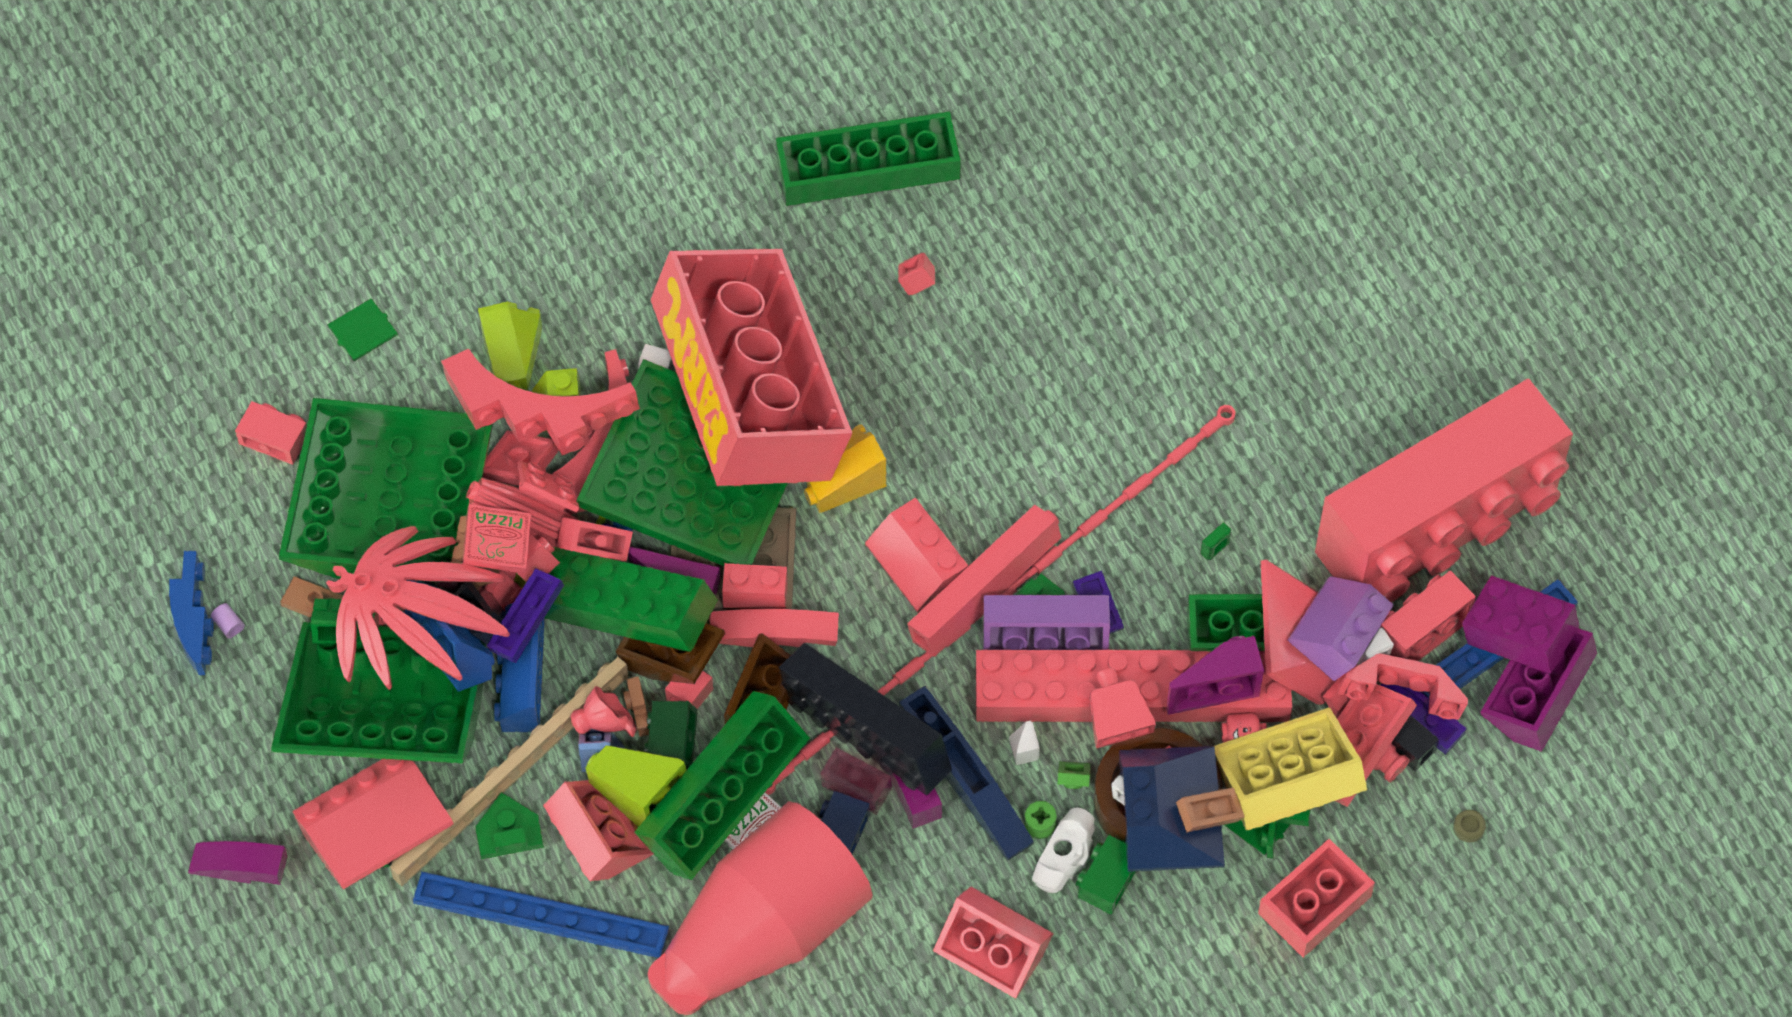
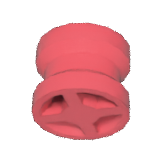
(1392, 763)

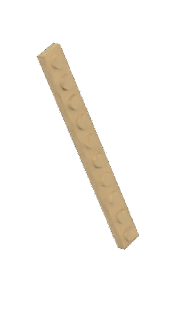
(502, 777)

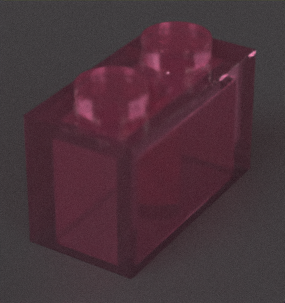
(856, 779)

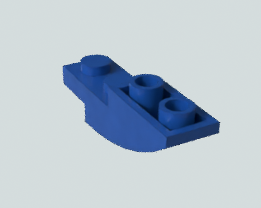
(190, 615)

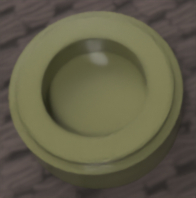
(1469, 826)

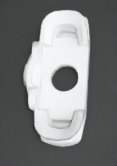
(1054, 870)

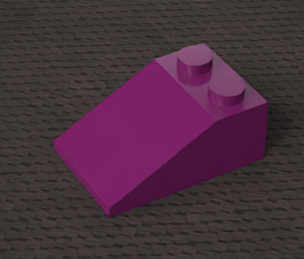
(1221, 677)

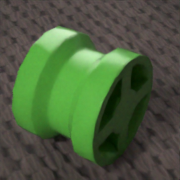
(1040, 827)

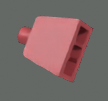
(1118, 710)

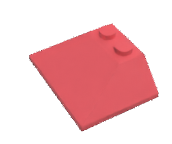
(1284, 605)

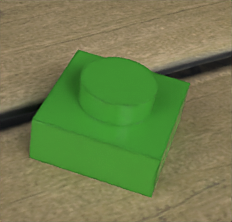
(1073, 774)

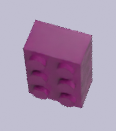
(1521, 624)

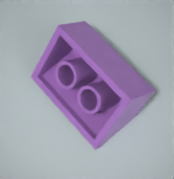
(1340, 625)

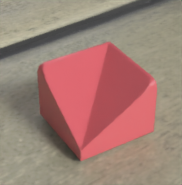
(916, 274)

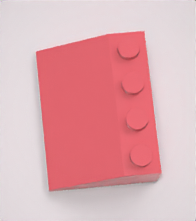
(372, 819)

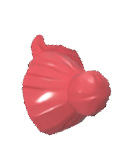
(603, 713)

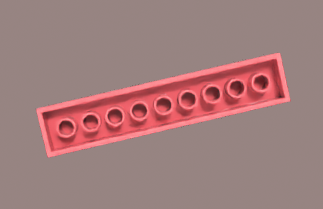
(1059, 684)

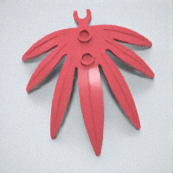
(384, 590)

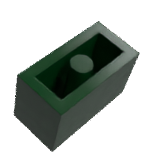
(672, 730)

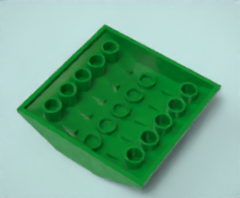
(375, 473)
(361, 718)

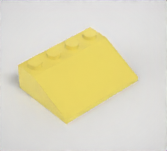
(1290, 768)

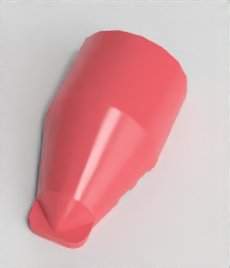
(761, 909)

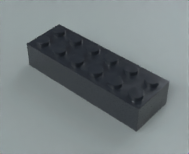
(865, 719)

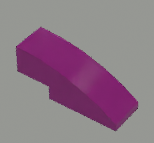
(239, 861)

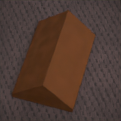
(760, 675)

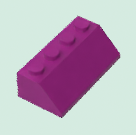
(1531, 702)

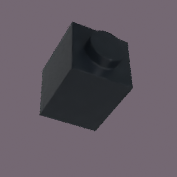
(1415, 743)

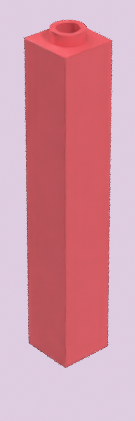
(988, 575)

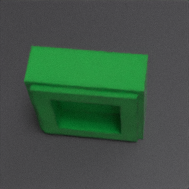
(1215, 541)

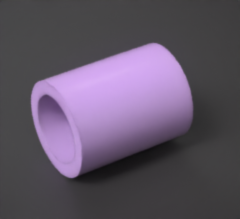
(227, 620)

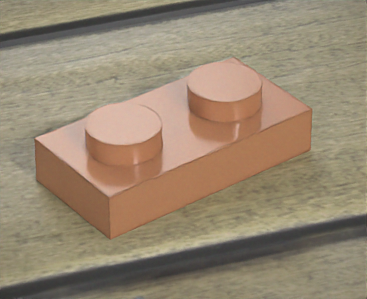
(1210, 809)

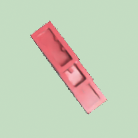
(781, 626)

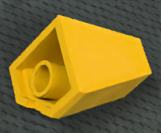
(857, 474)

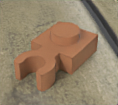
(635, 700)

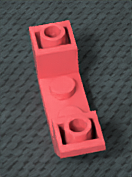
(1444, 698)

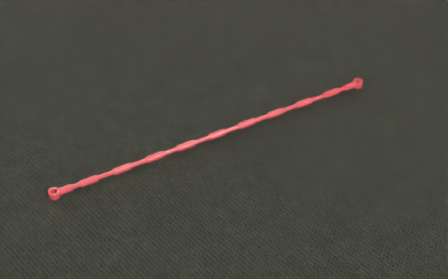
(1041, 564)

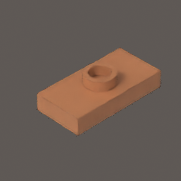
(301, 596)

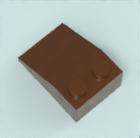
(668, 663)

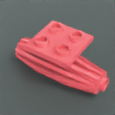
(537, 494)

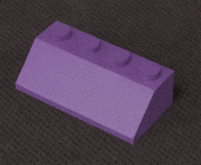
(1046, 622)

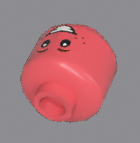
(1240, 725)

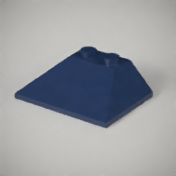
(1153, 823)

